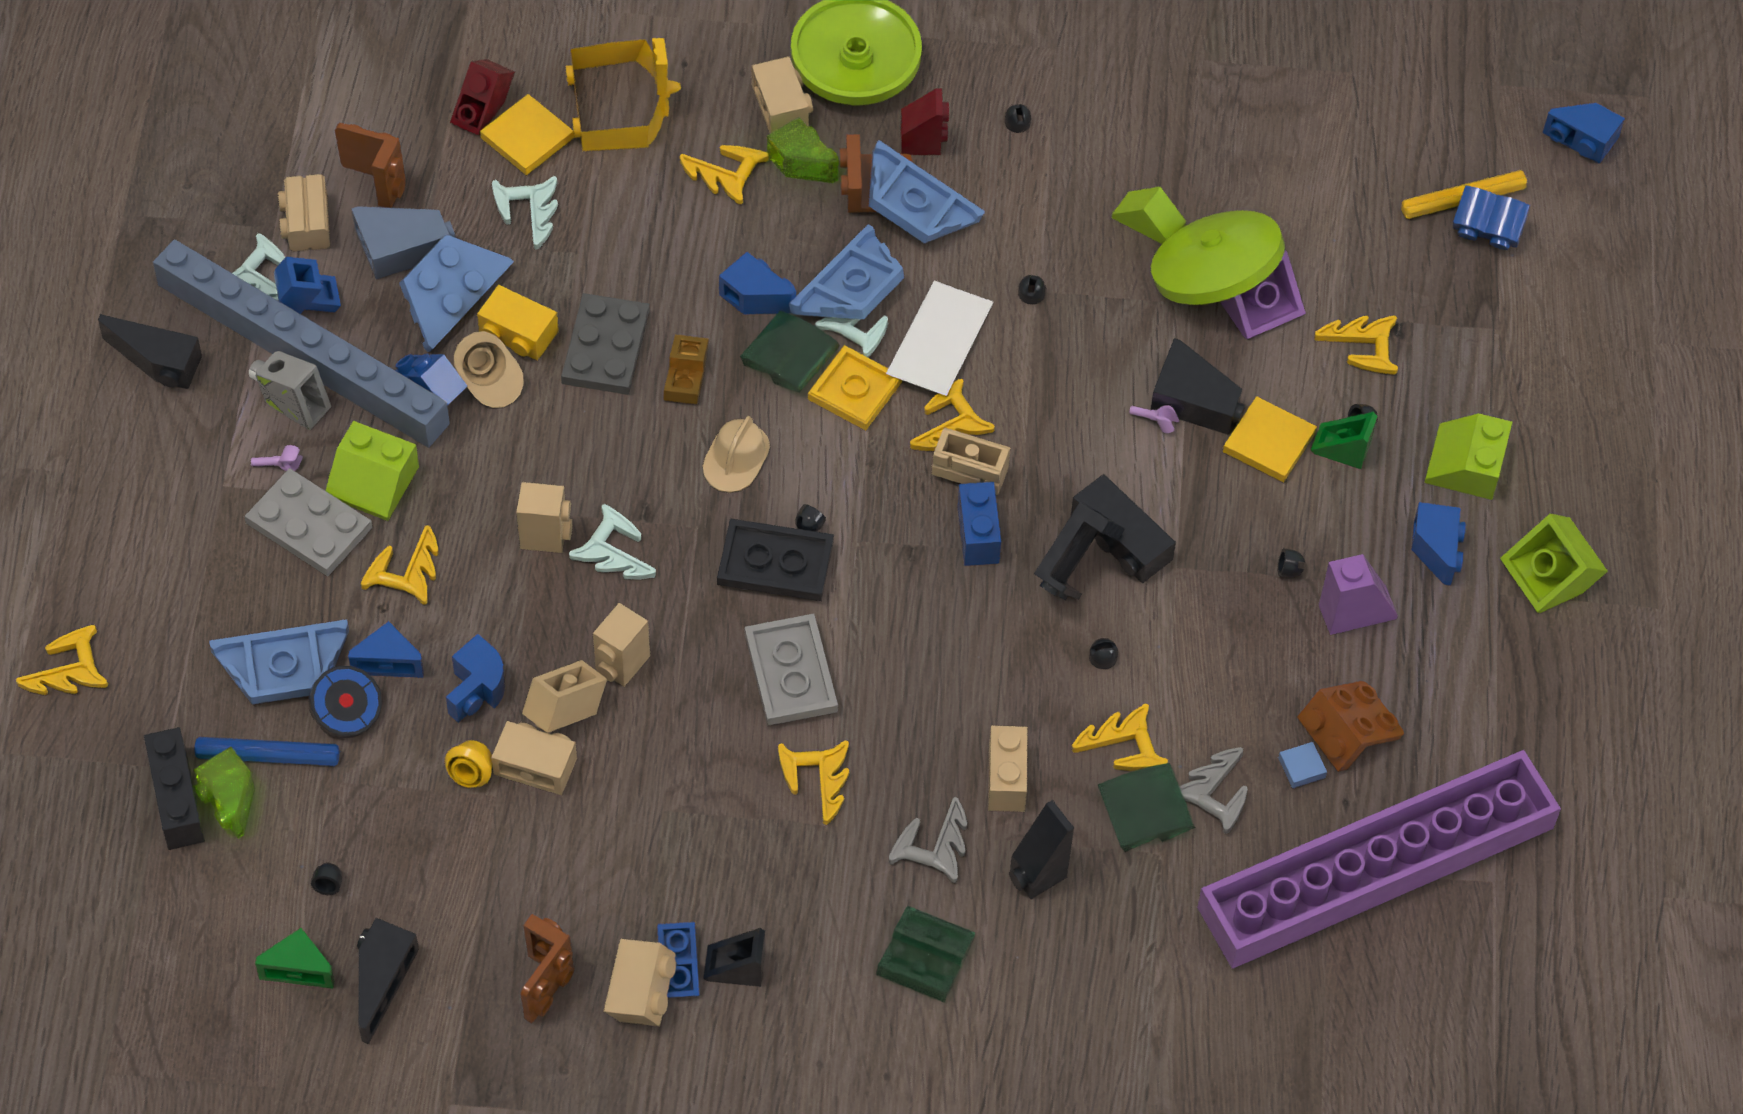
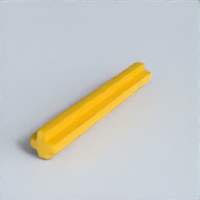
(1451, 197)

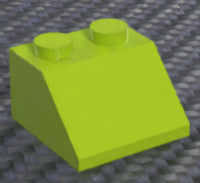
(1469, 454)
(372, 470)
(1553, 563)

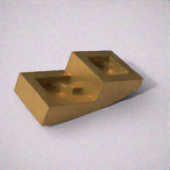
(686, 369)

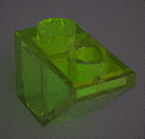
(801, 154)
(228, 787)

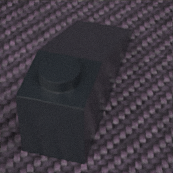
(158, 352)
(1043, 853)
(383, 963)

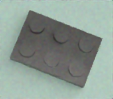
(605, 343)

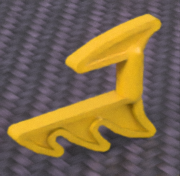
(730, 181)
(1374, 333)
(965, 423)
(413, 580)
(82, 672)
(1132, 728)
(829, 763)

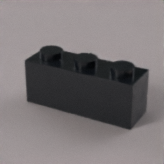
(1143, 545)
(174, 788)

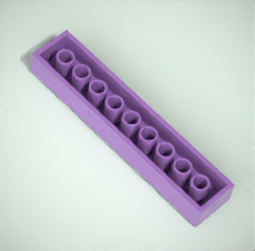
(1377, 858)

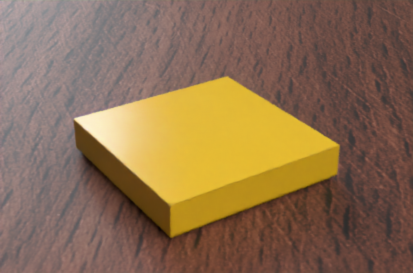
(527, 134)
(854, 388)
(1269, 439)

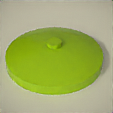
(856, 50)
(1217, 257)

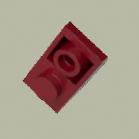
(481, 95)
(924, 124)

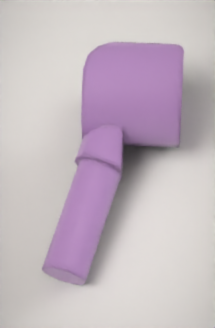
(1163, 416)
(287, 460)

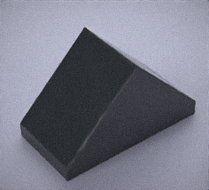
(737, 959)

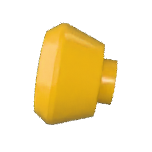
(469, 764)

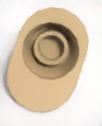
(488, 369)
(736, 455)

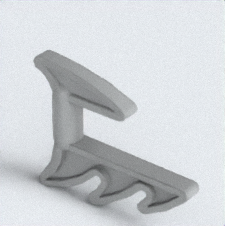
(1208, 780)
(943, 855)

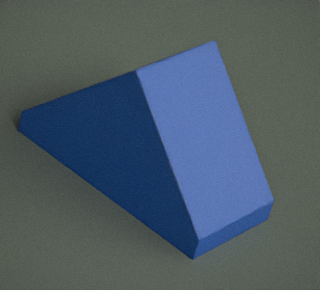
(387, 654)

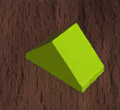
(1150, 214)

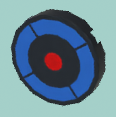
(345, 701)

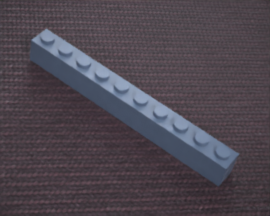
(285, 330)

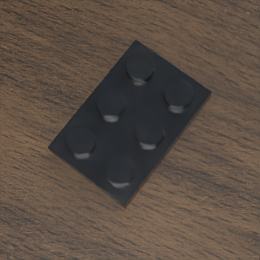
(775, 559)

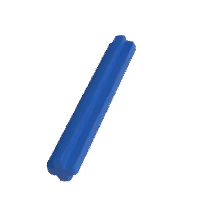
(270, 750)

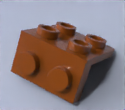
(374, 155)
(858, 175)
(1347, 721)
(553, 951)

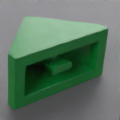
(1345, 439)
(295, 962)

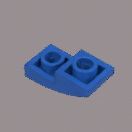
(682, 941)

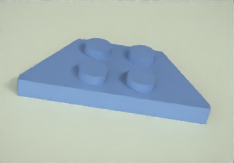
(916, 198)
(851, 281)
(449, 284)
(281, 661)

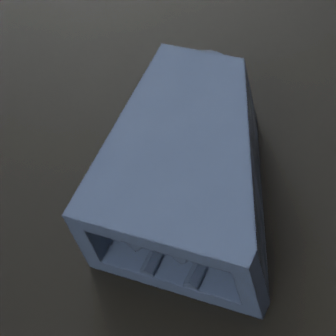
(397, 236)

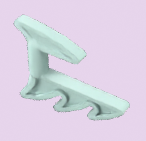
(539, 197)
(247, 272)
(845, 326)
(614, 559)

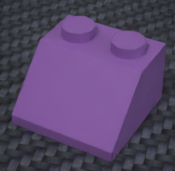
(1268, 303)

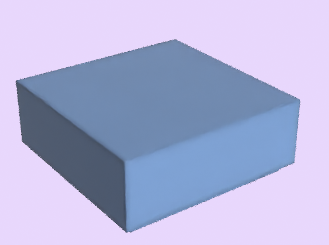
(1302, 765)

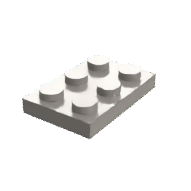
(308, 522)
(791, 669)

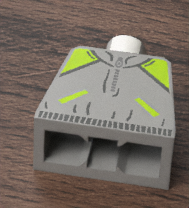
(292, 388)

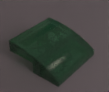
(789, 351)
(1146, 806)
(925, 953)

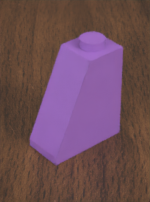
(1354, 596)

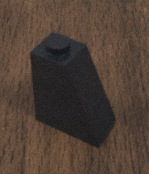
(1197, 390)

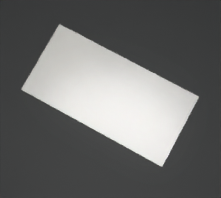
(939, 338)

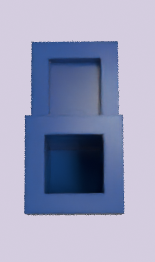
(303, 288)
(482, 677)

